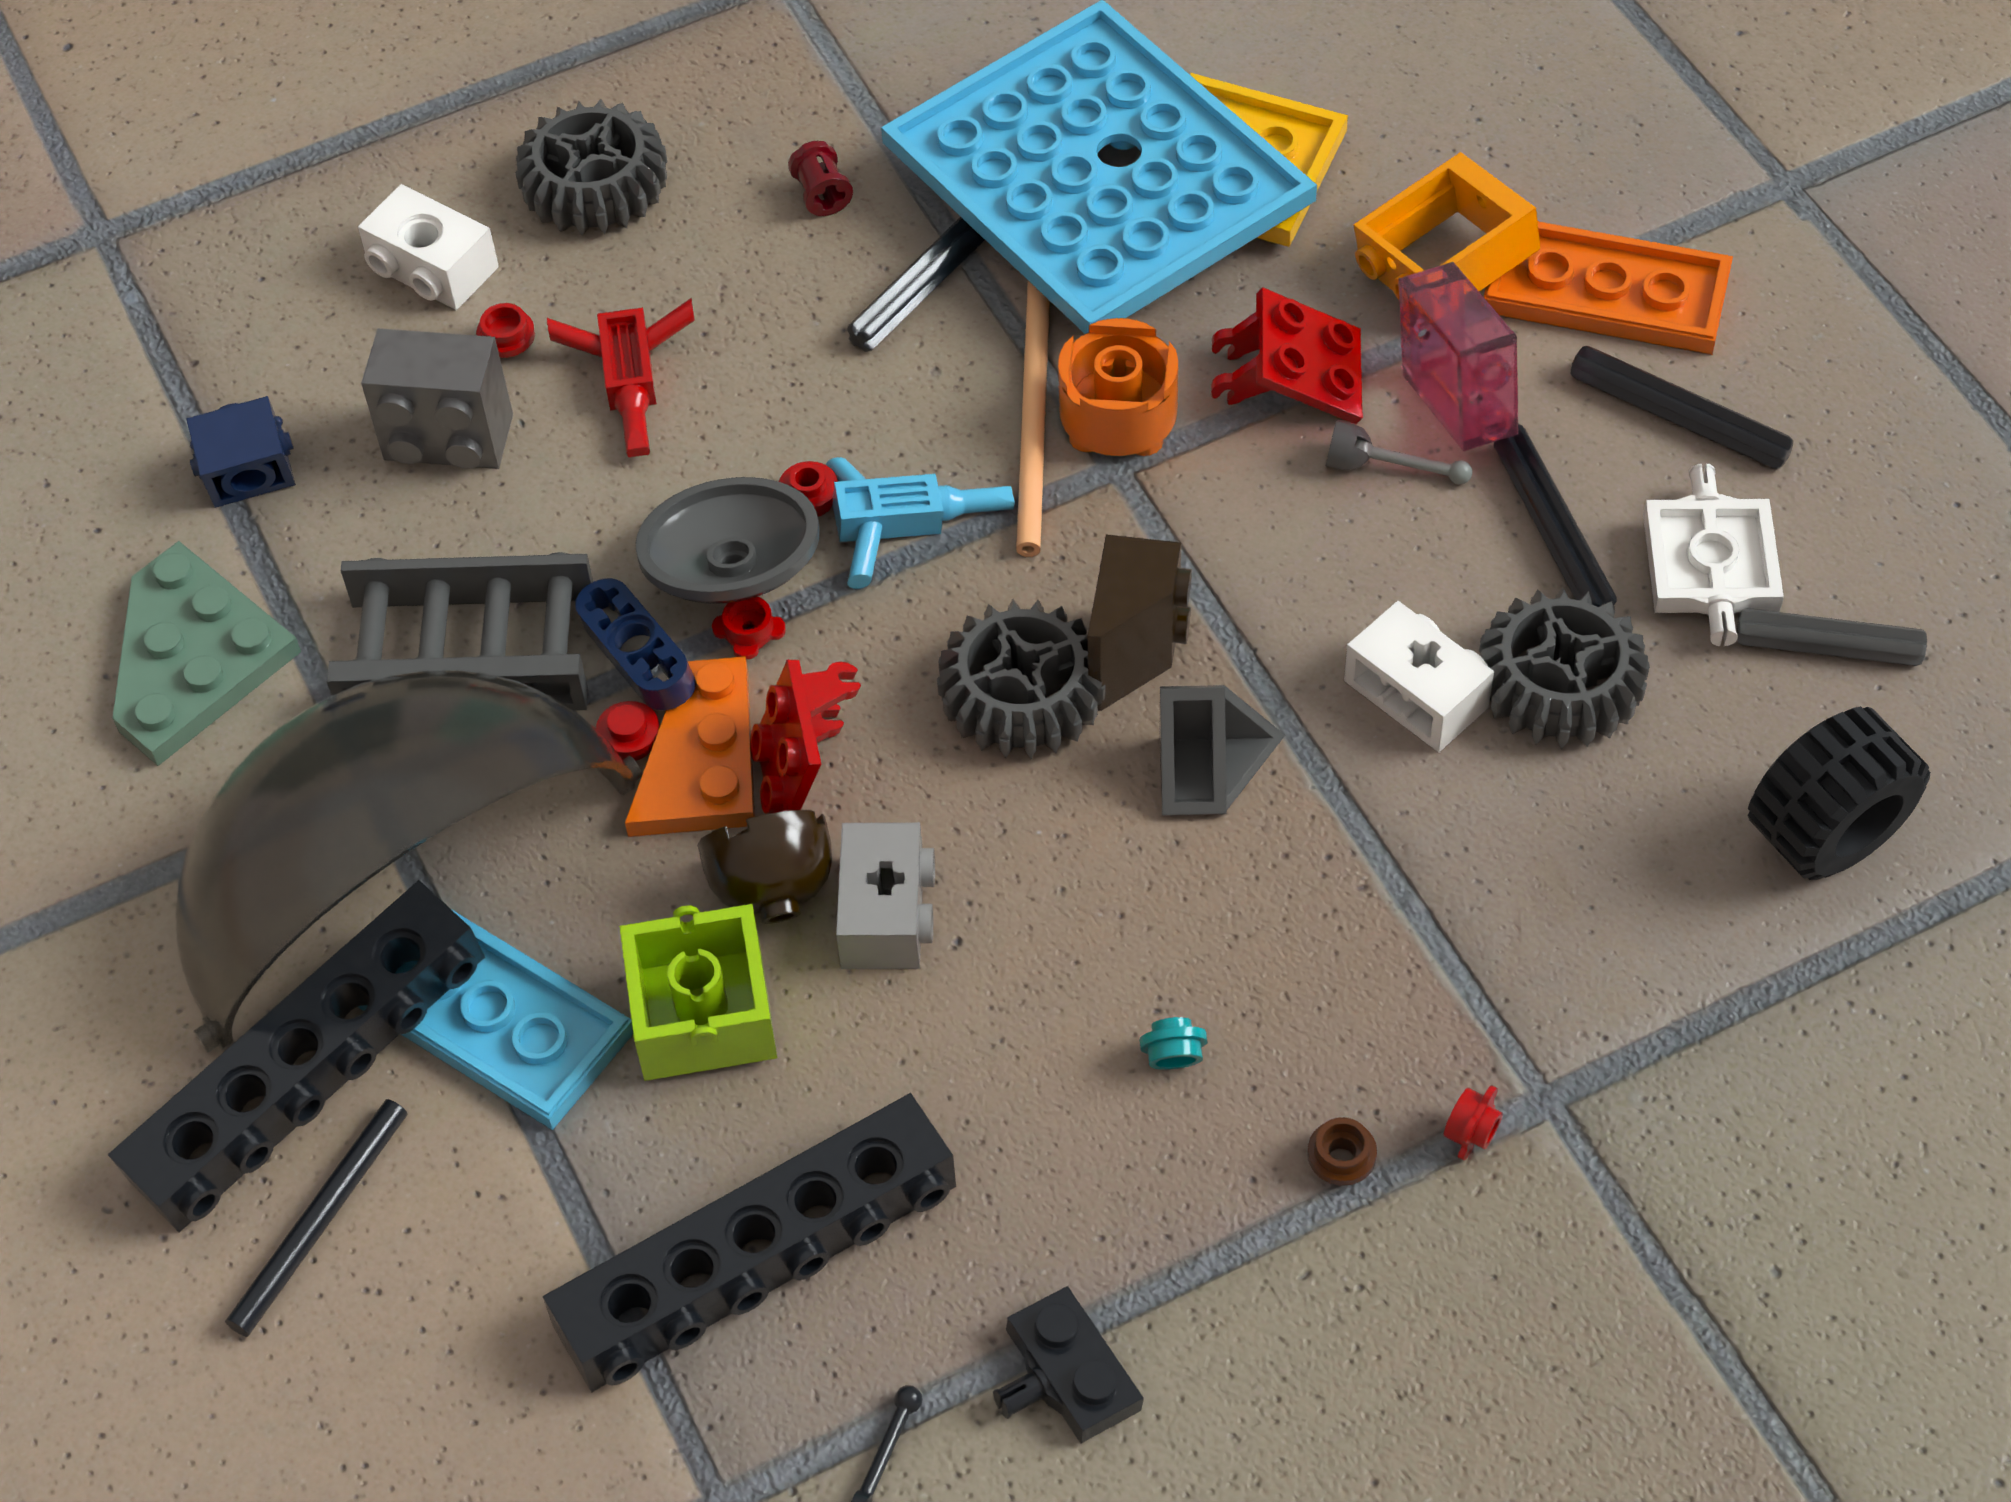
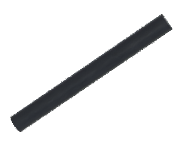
(316, 1218)

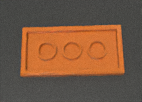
(1617, 288)

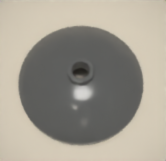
(728, 540)

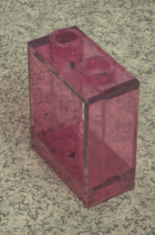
(1465, 358)

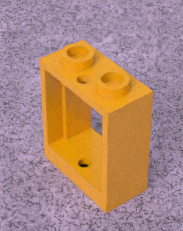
(1450, 188)

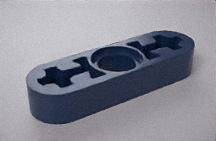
(635, 665)

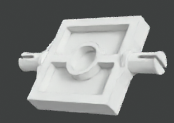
(1712, 555)

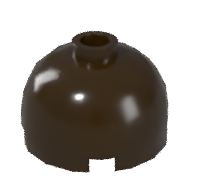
(769, 864)

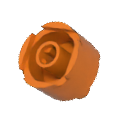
(1118, 388)

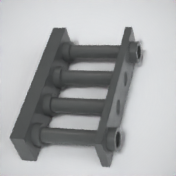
(468, 580)

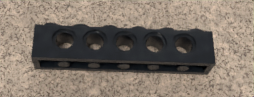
(263, 1058)
(768, 1208)

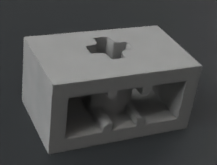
(881, 896)

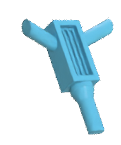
(899, 508)

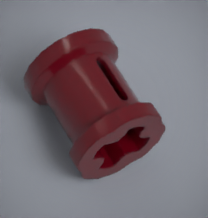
(820, 178)

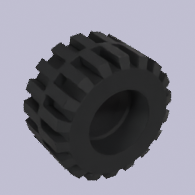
(1838, 793)

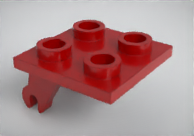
(1299, 356)
(792, 728)

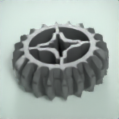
(591, 167)
(1574, 651)
(1023, 662)

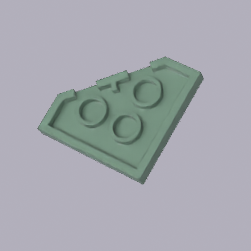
(189, 652)

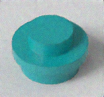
(1173, 1043)

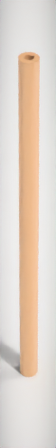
(1033, 424)

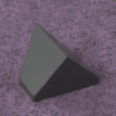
(1209, 748)

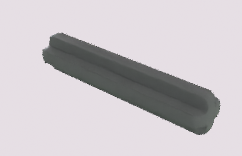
(1831, 637)

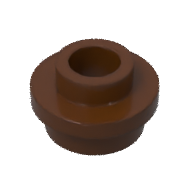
(1347, 1135)

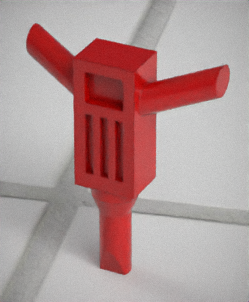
(625, 352)

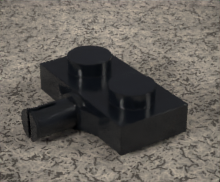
(1068, 1368)

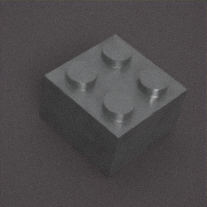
(437, 398)

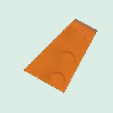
(700, 758)

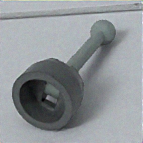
(1353, 448)

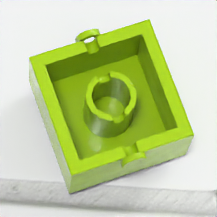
(697, 992)

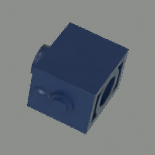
(240, 451)

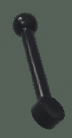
(907, 1400)

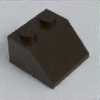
(1137, 613)

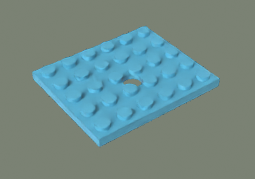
(1098, 239)

